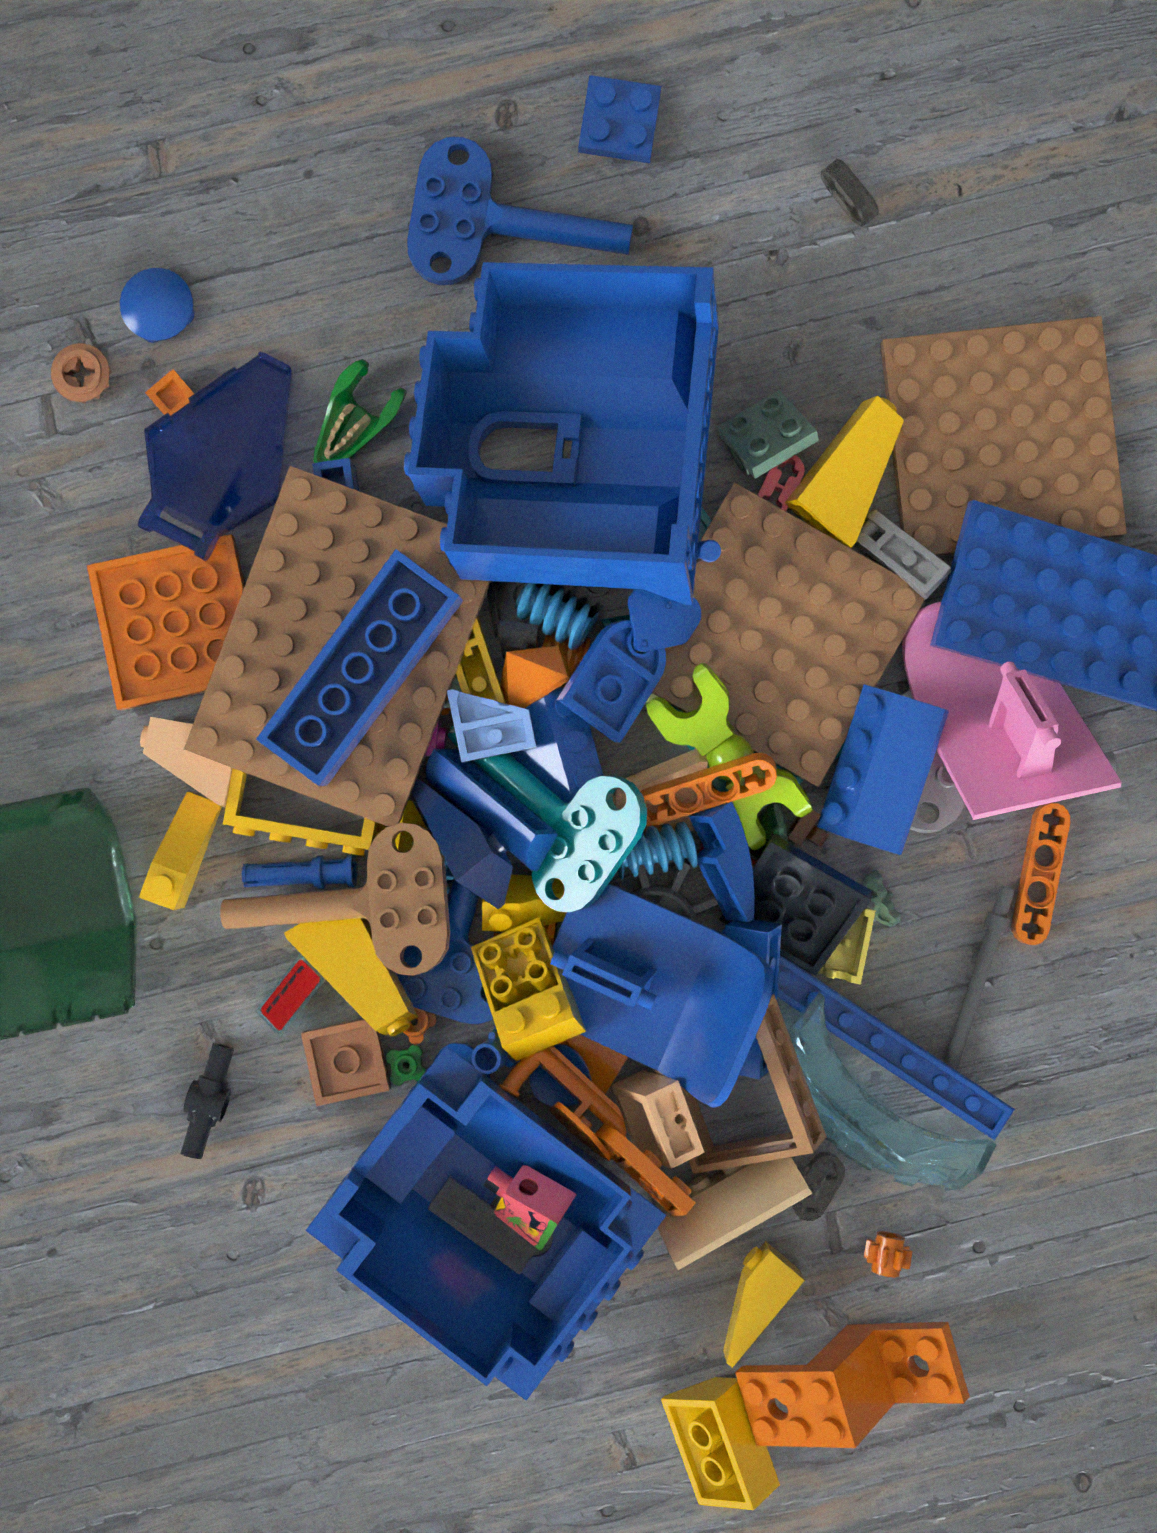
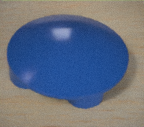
(156, 304)

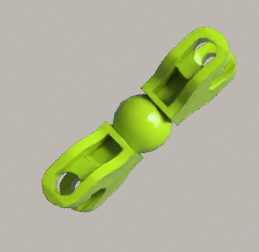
(714, 736)

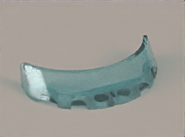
(868, 1130)

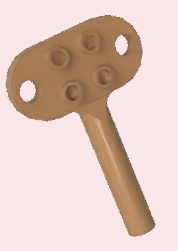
(401, 901)

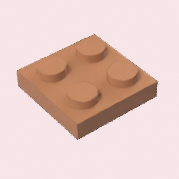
(345, 1061)

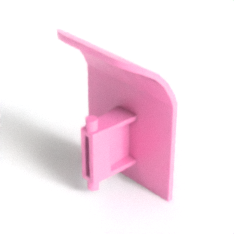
(1007, 733)

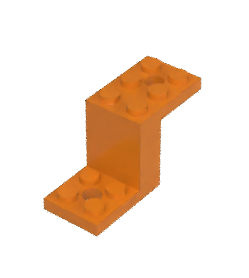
(851, 1384)

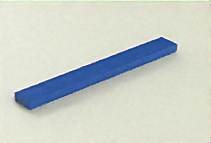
(895, 1052)

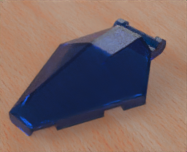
(219, 455)

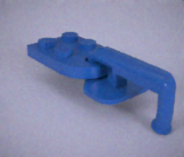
(614, 678)

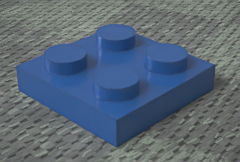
(619, 119)

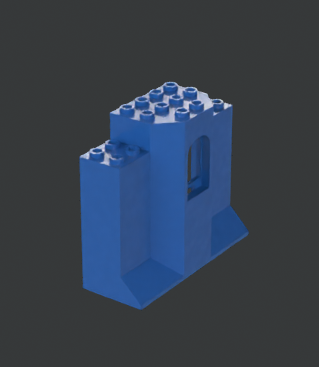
(615, 367)

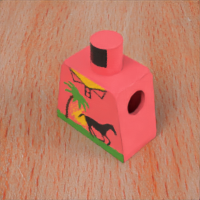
(529, 1203)

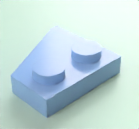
(489, 727)

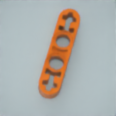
(702, 784)
(1033, 872)

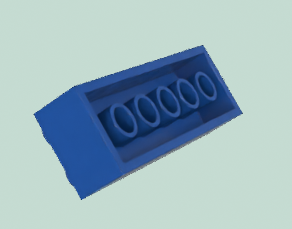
(360, 669)

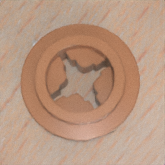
(69, 362)

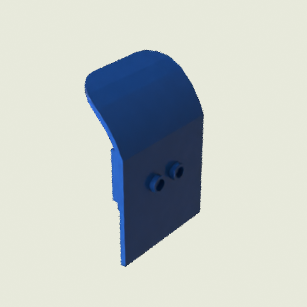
(664, 990)

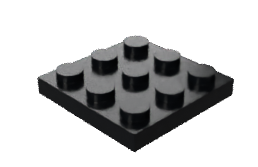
(807, 899)

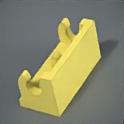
(850, 955)

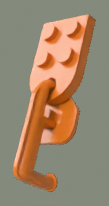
(610, 1138)

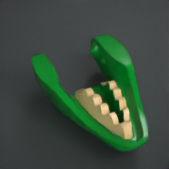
(346, 423)

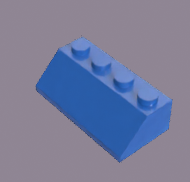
(564, 748)
(882, 769)

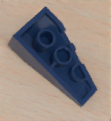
(471, 852)

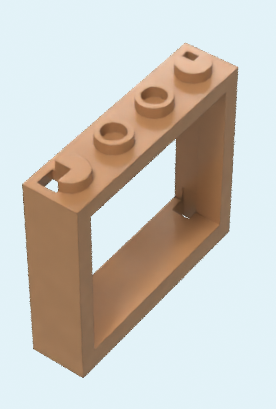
(794, 1097)

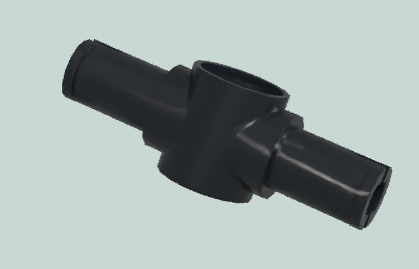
(207, 1101)

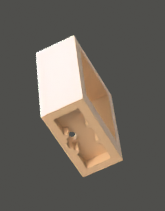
(649, 1112)

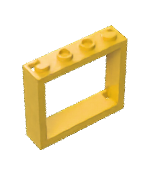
(284, 832)

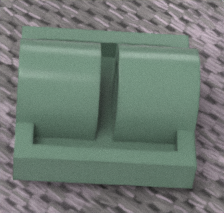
(767, 434)

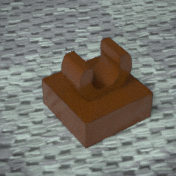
(805, 828)

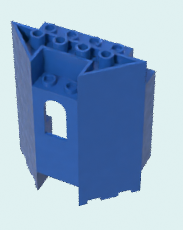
(443, 1280)

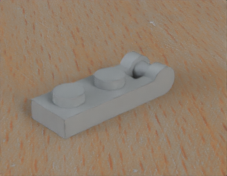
(902, 554)

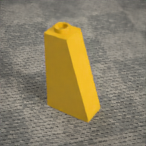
(847, 474)
(348, 961)

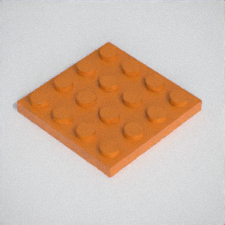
(165, 619)

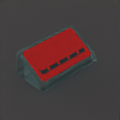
(290, 995)

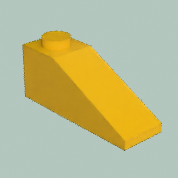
(476, 670)
(181, 853)
(521, 906)
(762, 1292)

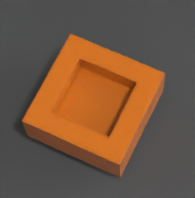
(170, 393)

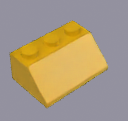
(720, 1445)

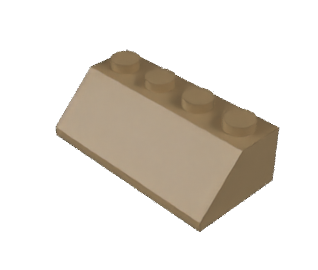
(730, 1206)

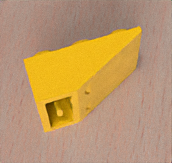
(526, 992)

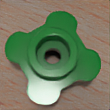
(397, 1058)

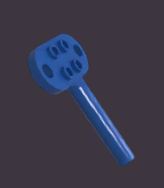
(457, 213)
(454, 985)

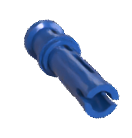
(316, 872)

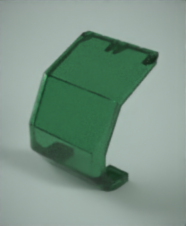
(63, 915)

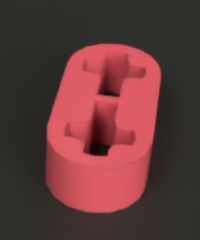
(773, 476)

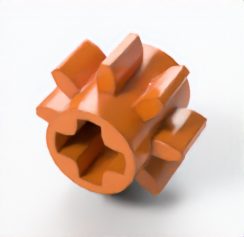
(888, 1254)

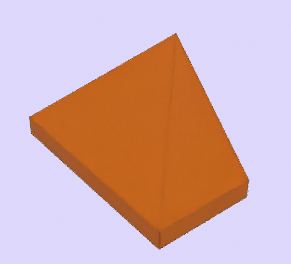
(533, 674)

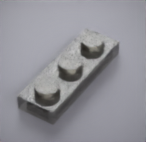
(478, 1222)

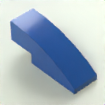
(726, 860)

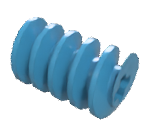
(555, 614)
(661, 849)

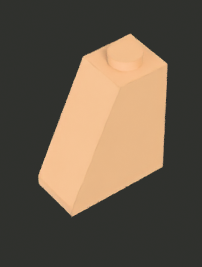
(165, 745)
(668, 770)

